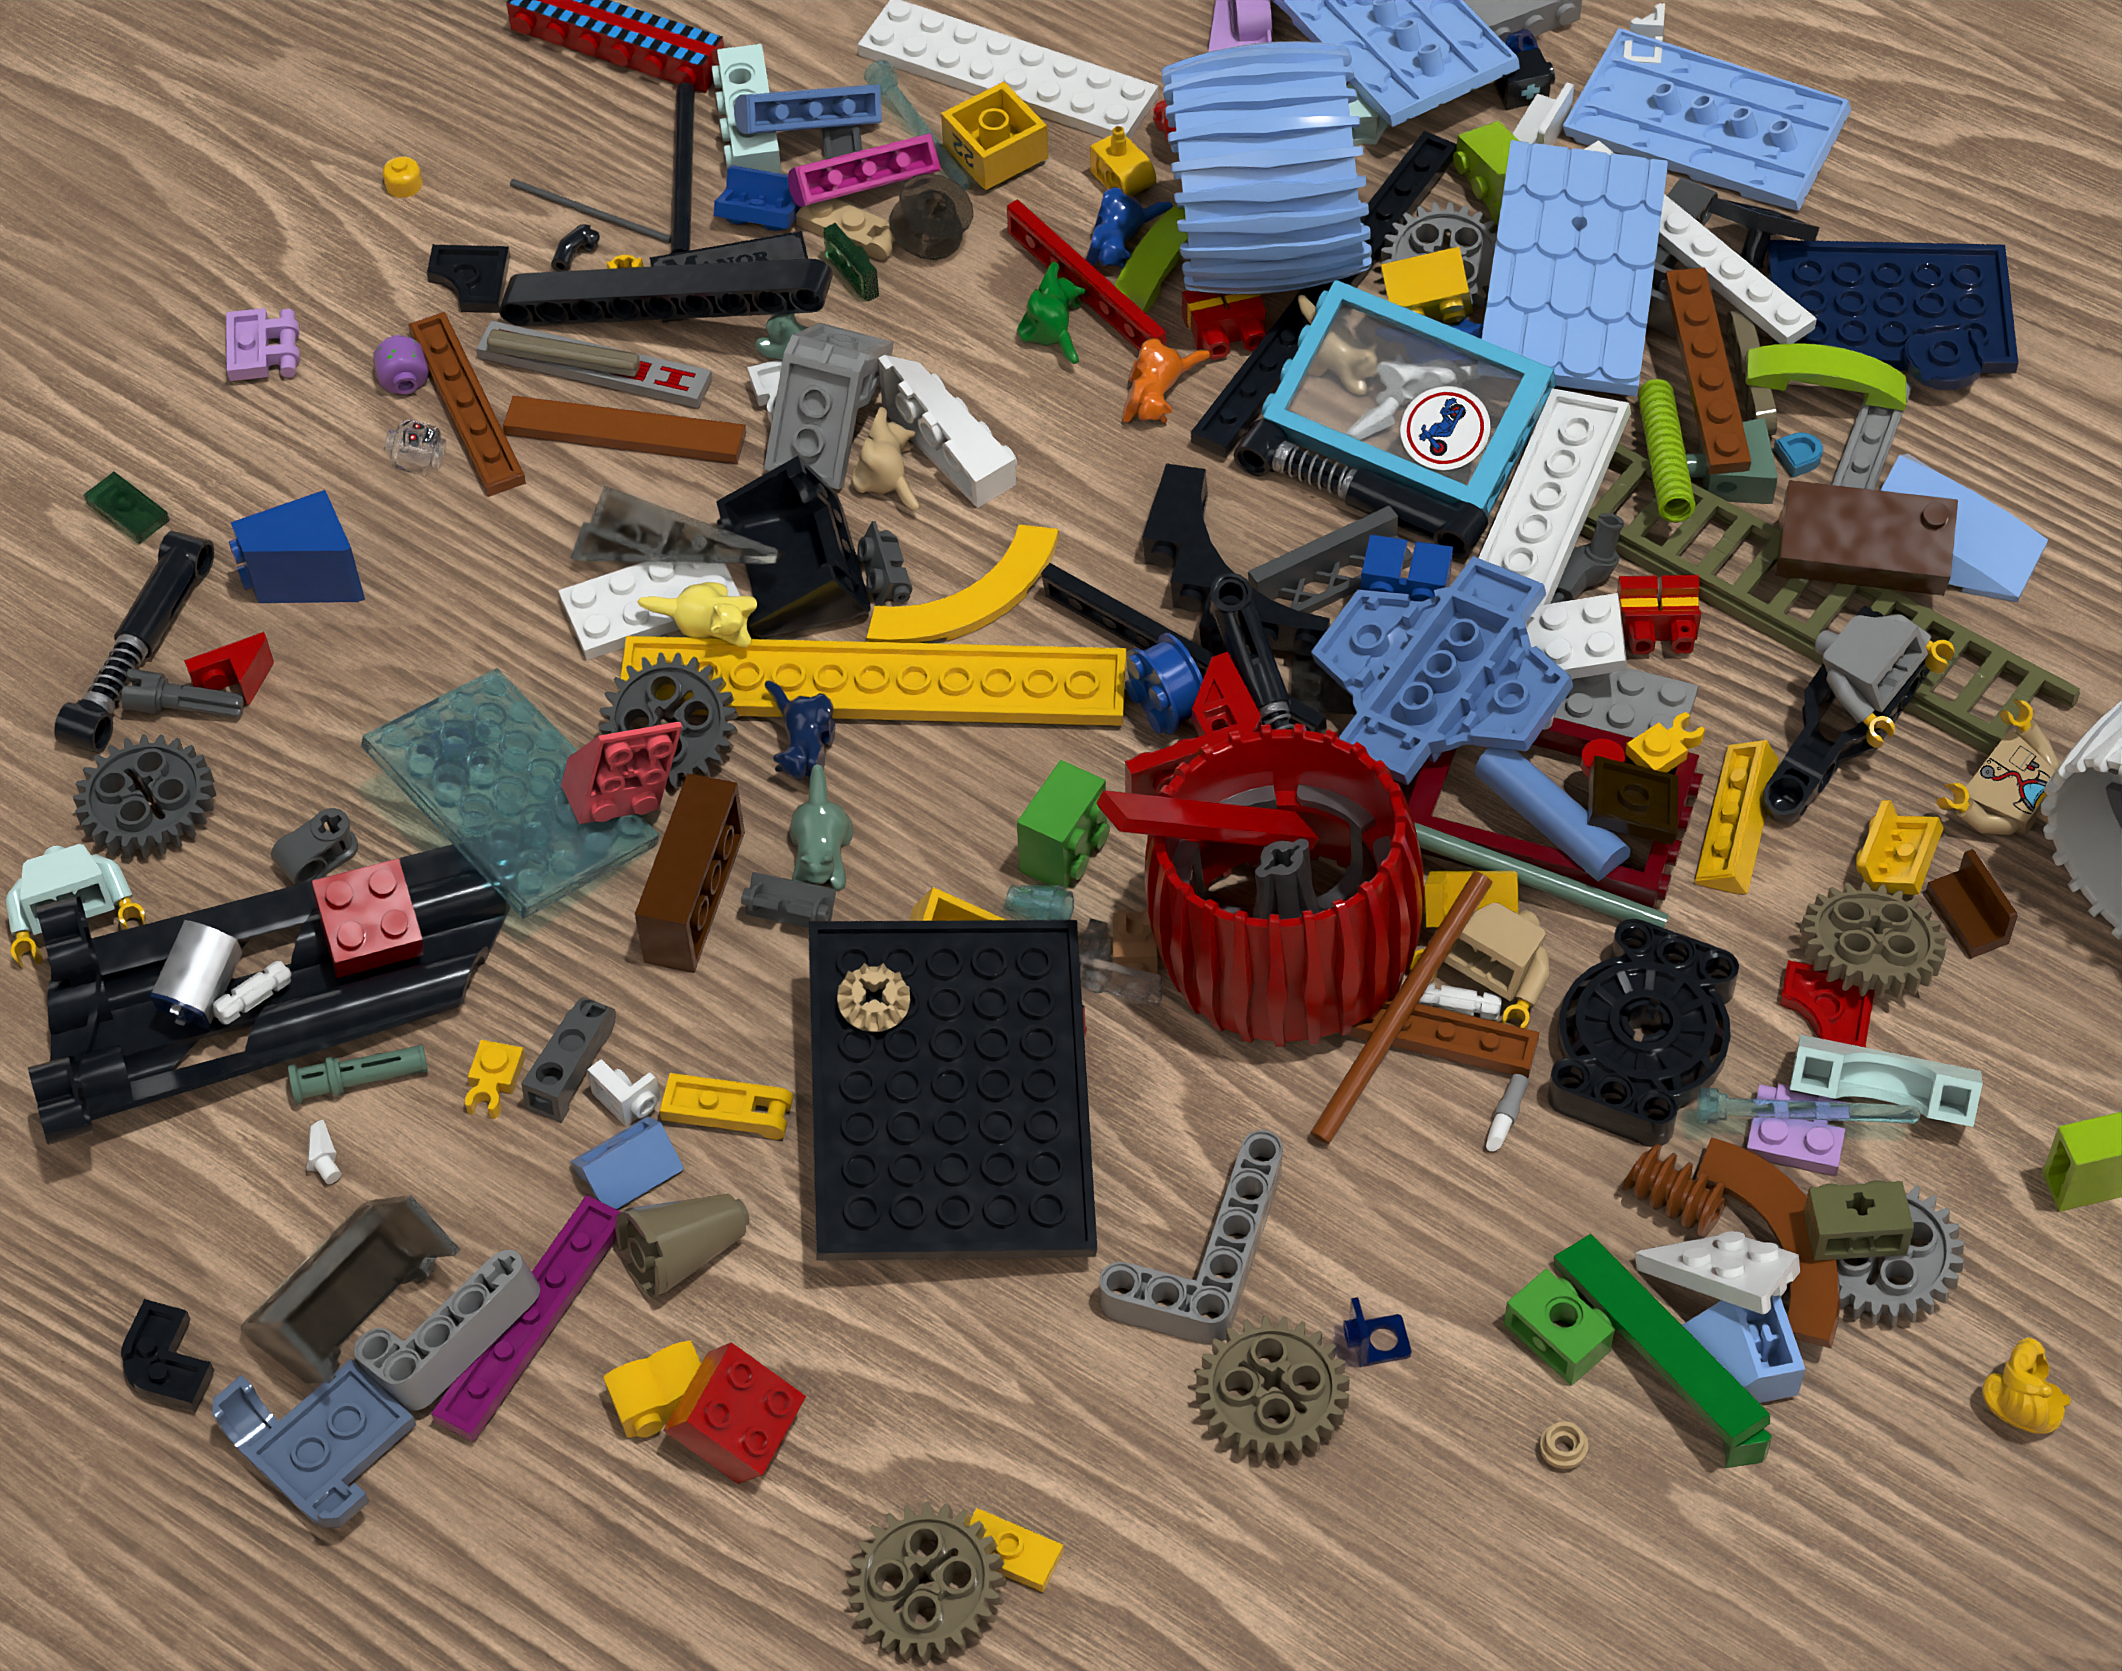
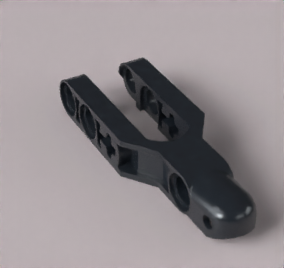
(1814, 758)

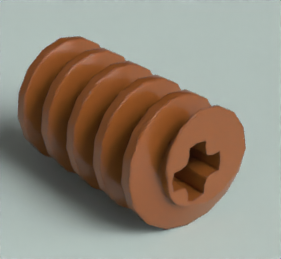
(1676, 1190)

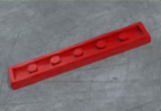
(1100, 292)
(1203, 820)

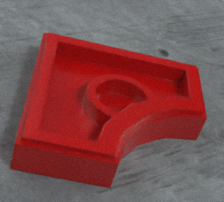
(1830, 1010)

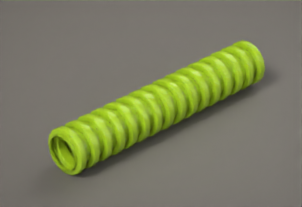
(1666, 451)

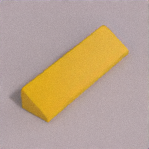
(1737, 818)

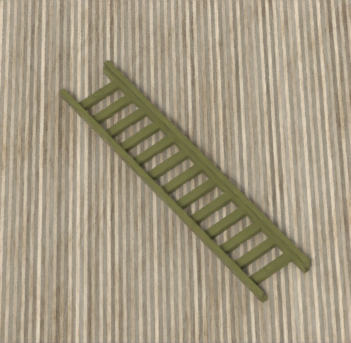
(1801, 637)

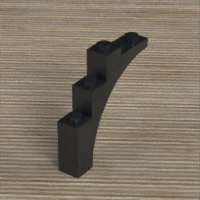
(1180, 540)

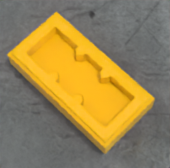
(1026, 1555)

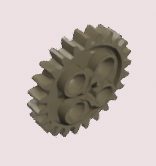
(1872, 940)
(1272, 1389)
(956, 1609)

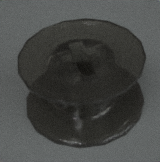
(912, 220)

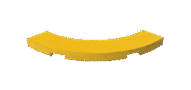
(975, 605)

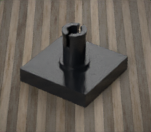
(1761, 225)

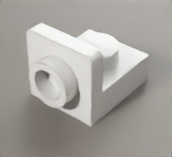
(620, 1096)

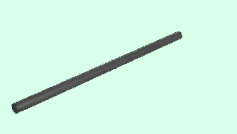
(591, 211)

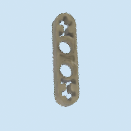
(1757, 400)

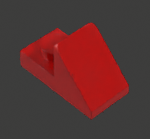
(239, 662)

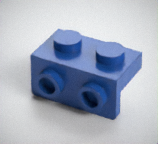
(756, 198)

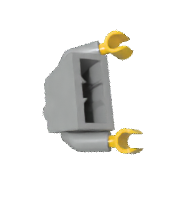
(1873, 663)

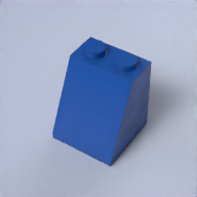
(296, 554)

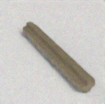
(563, 352)

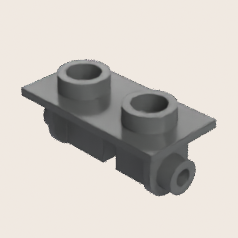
(879, 553)
(787, 900)

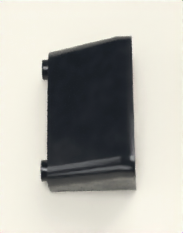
(819, 573)

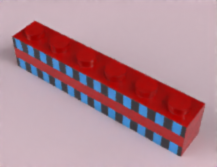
(622, 37)

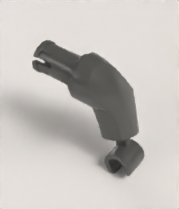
(1591, 562)

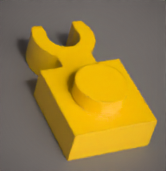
(1664, 748)
(492, 1072)

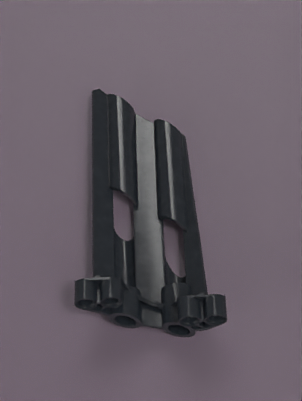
(120, 1050)

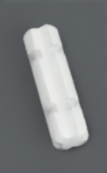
(251, 992)
(1463, 1001)

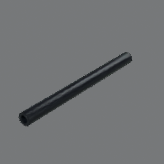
(683, 168)

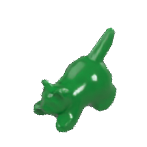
(1048, 315)

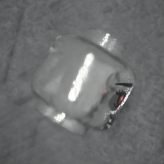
(415, 447)

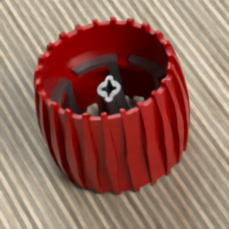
(1295, 959)

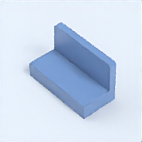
(629, 1163)

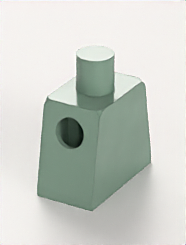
(1750, 486)

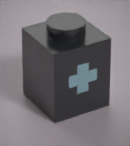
(1522, 85)

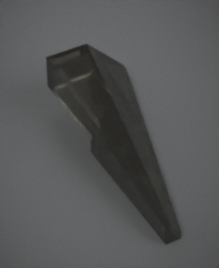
(641, 531)

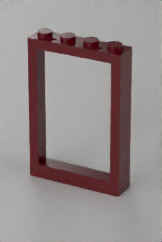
(1569, 739)

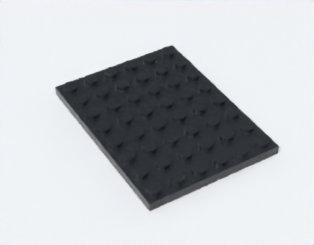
(966, 1114)

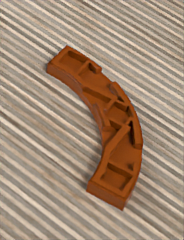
(1781, 1203)

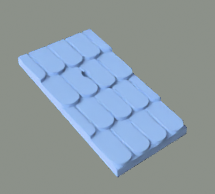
(1407, 51)
(1709, 119)
(1576, 263)

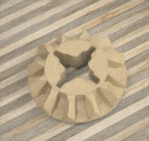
(873, 1015)

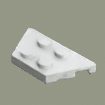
(1725, 1268)

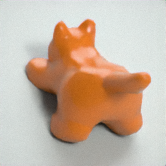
(1153, 376)

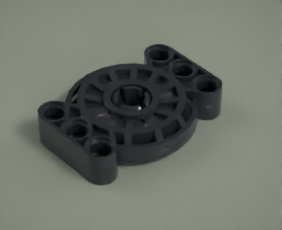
(1648, 993)

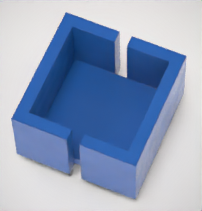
(1384, 562)

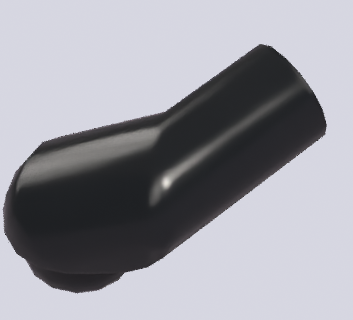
(569, 244)

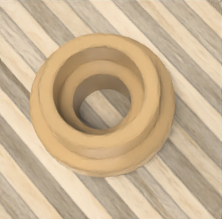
(1564, 1433)

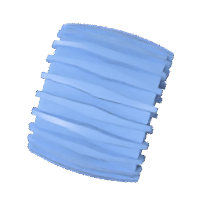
(1267, 167)

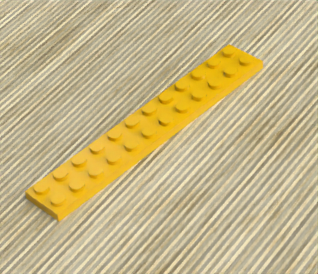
(907, 678)

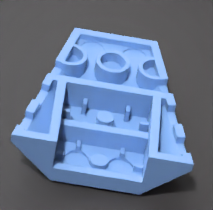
(1991, 547)

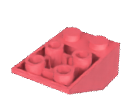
(620, 773)

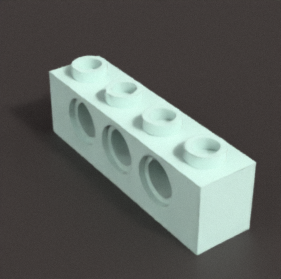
(738, 73)

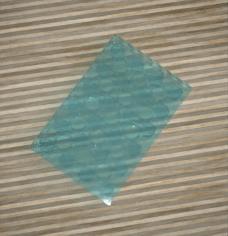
(491, 783)

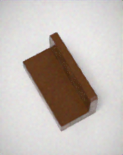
(1974, 906)

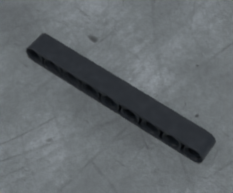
(666, 292)

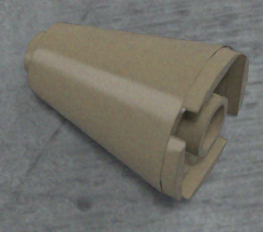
(677, 1238)

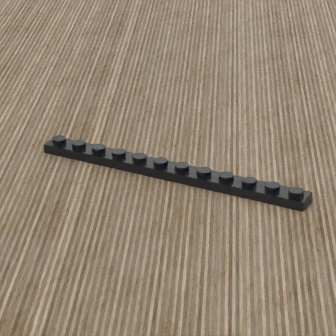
(1260, 374)

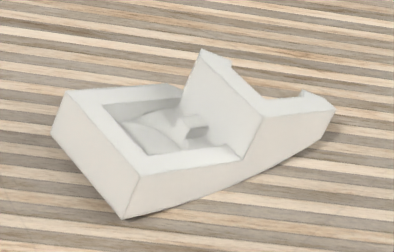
(1650, 26)

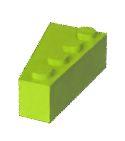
(1483, 160)

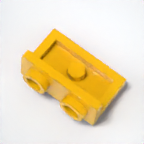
(1898, 850)

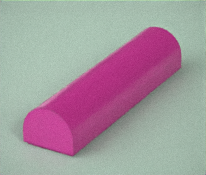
(863, 170)

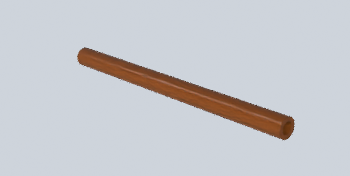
(1401, 1007)

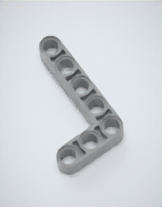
(1222, 1255)

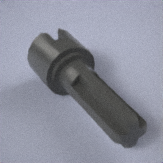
(154, 693)

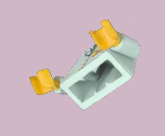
(61, 876)

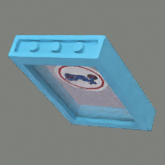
(1409, 398)

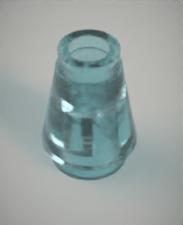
(1041, 902)

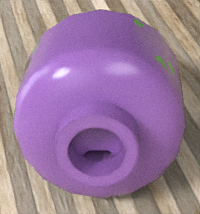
(400, 362)

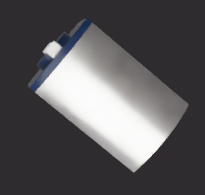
(196, 974)

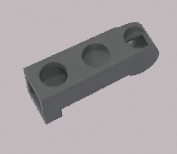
(567, 1058)

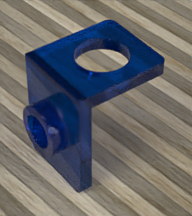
(1358, 1334)

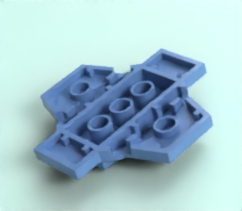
(1443, 668)

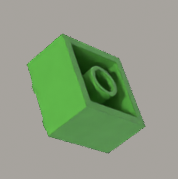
(1062, 826)

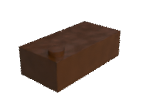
(1867, 537)
(690, 873)

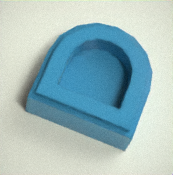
(1799, 452)

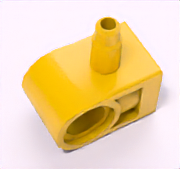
(1121, 164)

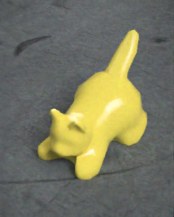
(707, 612)

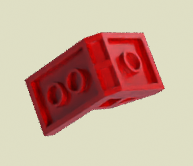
(1219, 709)

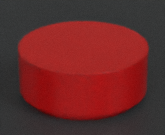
(1603, 748)

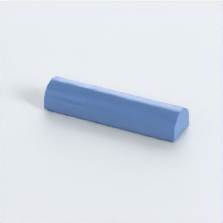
(808, 109)
(1551, 811)

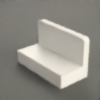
(1545, 117)

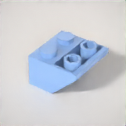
(1752, 1347)

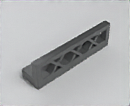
(1321, 563)

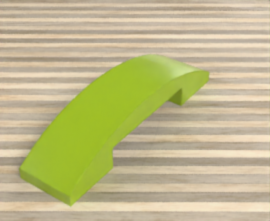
(1153, 260)
(1829, 367)

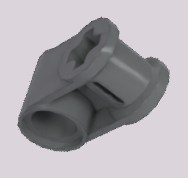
(313, 851)

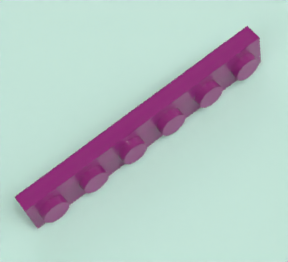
(561, 1275)

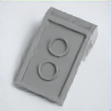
(820, 388)

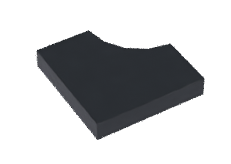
(473, 273)

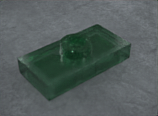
(851, 262)
(126, 507)

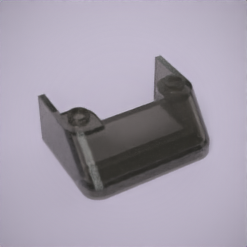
(344, 1282)

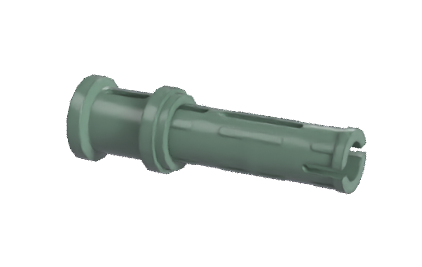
(336, 1075)

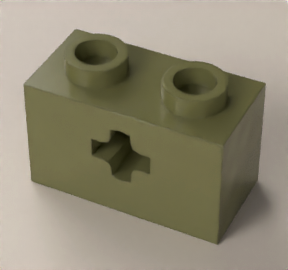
(1858, 1220)

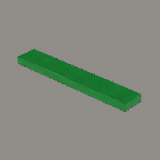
(1662, 1341)

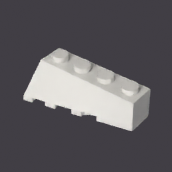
(946, 430)

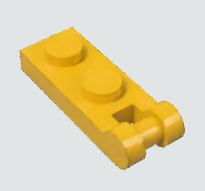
(726, 1105)

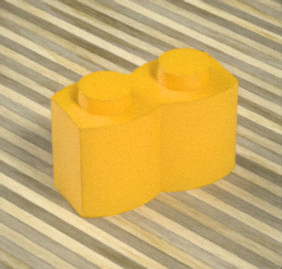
(651, 1388)

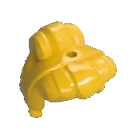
(2023, 1394)

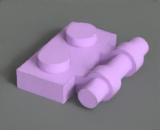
(249, 348)
(1796, 1141)

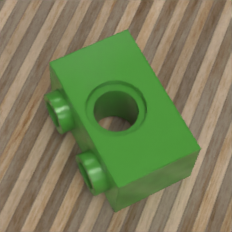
(1566, 1350)

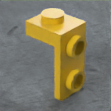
(1444, 887)

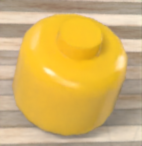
(402, 177)

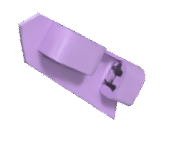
(1240, 23)

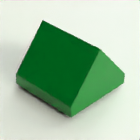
(1751, 1451)

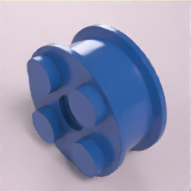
(1163, 682)

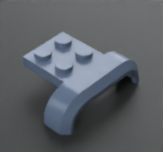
(319, 1442)

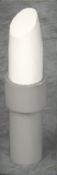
(1506, 1111)

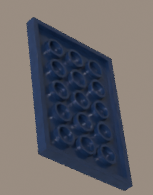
(1880, 292)

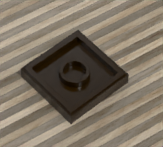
(1633, 800)

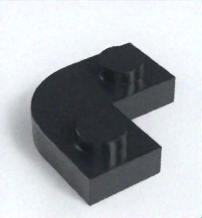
(152, 1361)

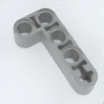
(452, 1336)

